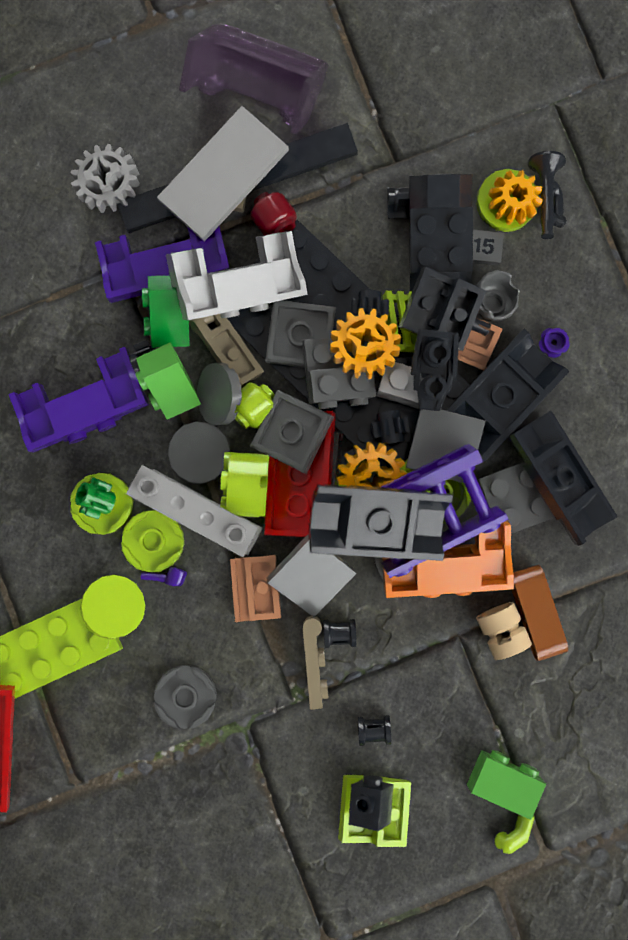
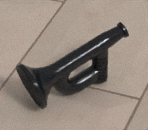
(546, 165)

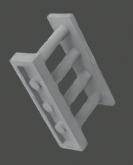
(194, 511)

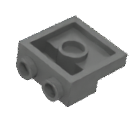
(328, 382)

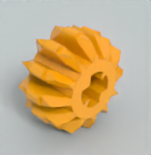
(521, 189)

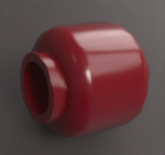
(273, 213)

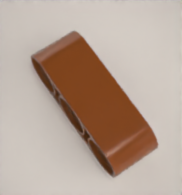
(538, 613)

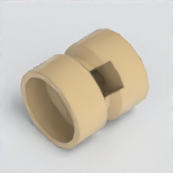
(498, 620)

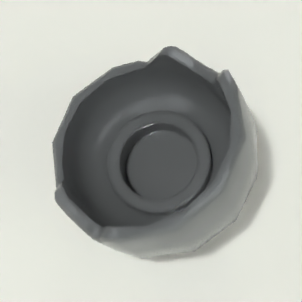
(500, 296)

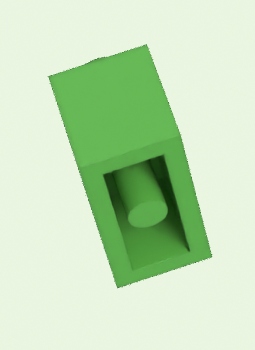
(167, 381)
(506, 784)

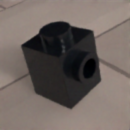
(371, 803)

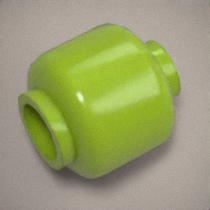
(254, 405)

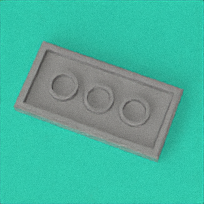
(223, 173)

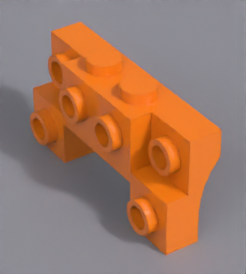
(463, 570)

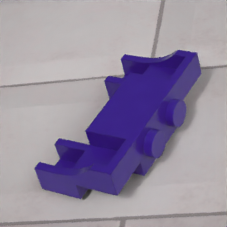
(128, 273)
(80, 411)

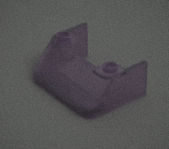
(256, 68)

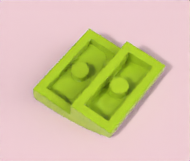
(392, 835)

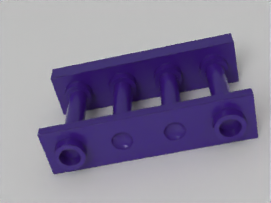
(432, 478)

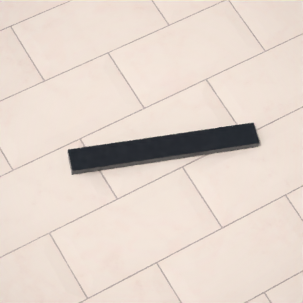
(303, 156)

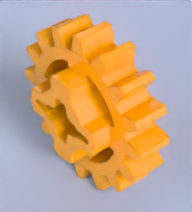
(353, 339)
(371, 464)

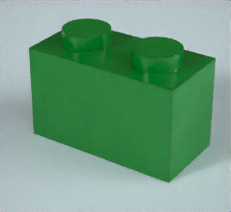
(165, 317)

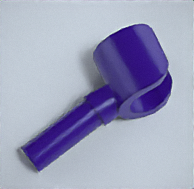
(174, 578)

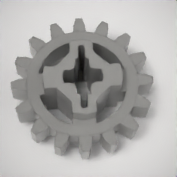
(119, 177)

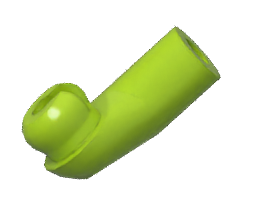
(517, 838)

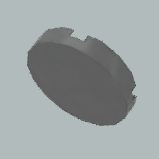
(219, 393)
(198, 452)
(185, 697)

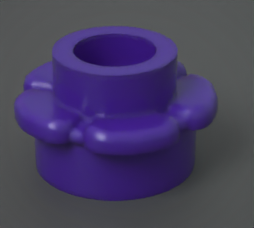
(559, 336)

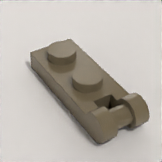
(227, 347)
(314, 659)

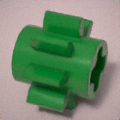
(95, 498)

